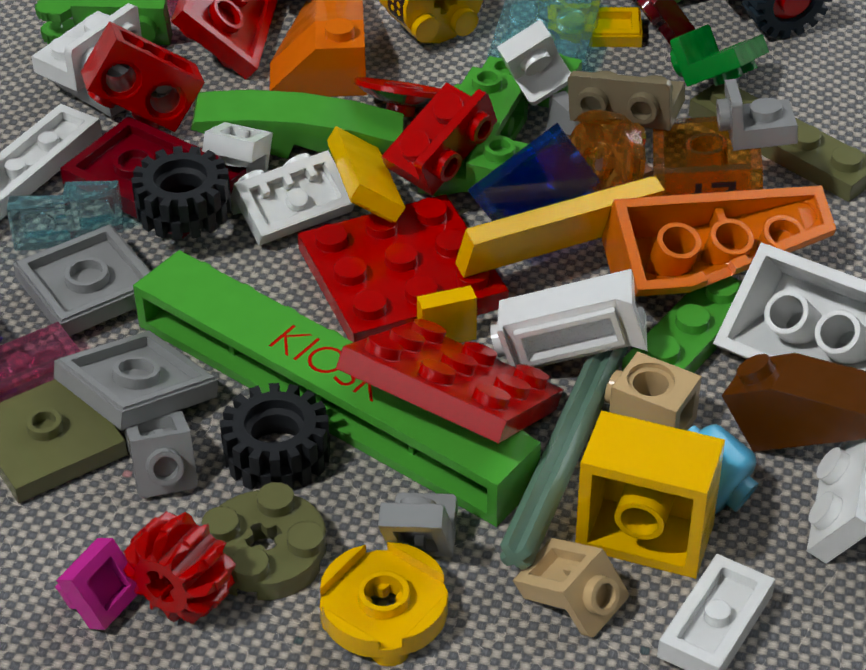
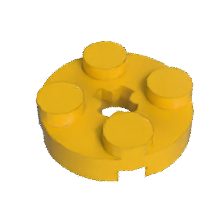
(383, 631)

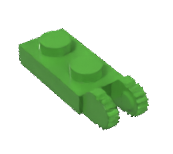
(153, 16)

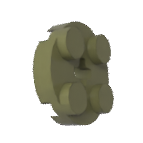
(275, 515)

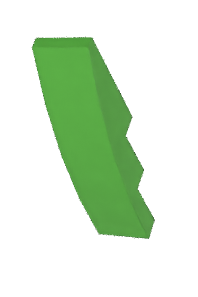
(297, 118)

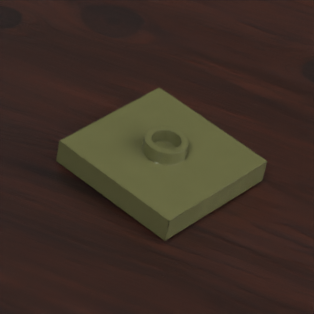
(52, 439)

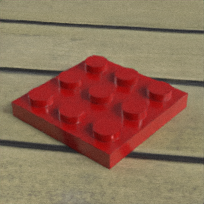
(380, 267)
(452, 379)

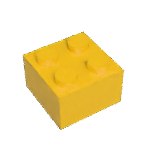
(649, 493)

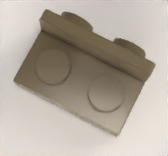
(643, 100)

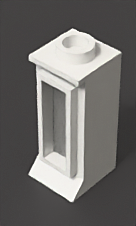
(570, 321)

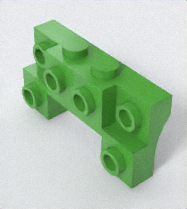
(511, 114)

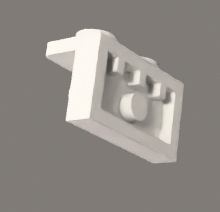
(67, 54)
(291, 196)

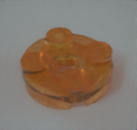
(616, 140)

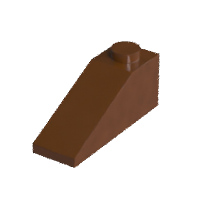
(797, 401)

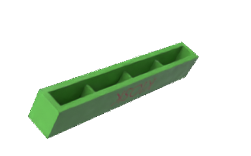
(272, 343)

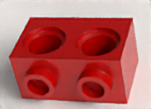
(149, 69)

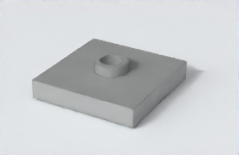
(83, 279)
(135, 379)

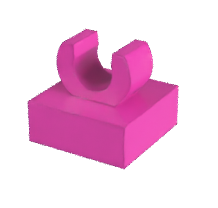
(98, 584)

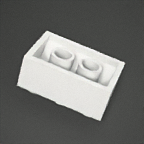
(796, 308)

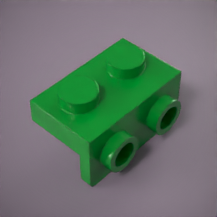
(698, 57)

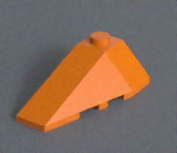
(322, 50)
(707, 237)

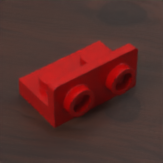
(441, 137)

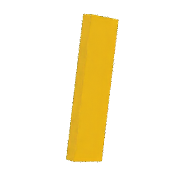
(545, 228)

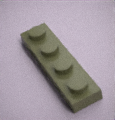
(815, 157)

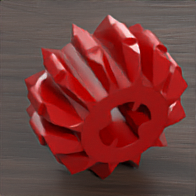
(179, 567)

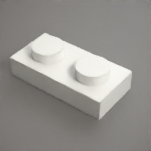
(716, 616)

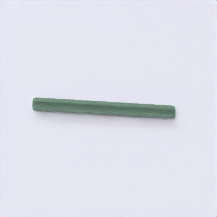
(559, 460)

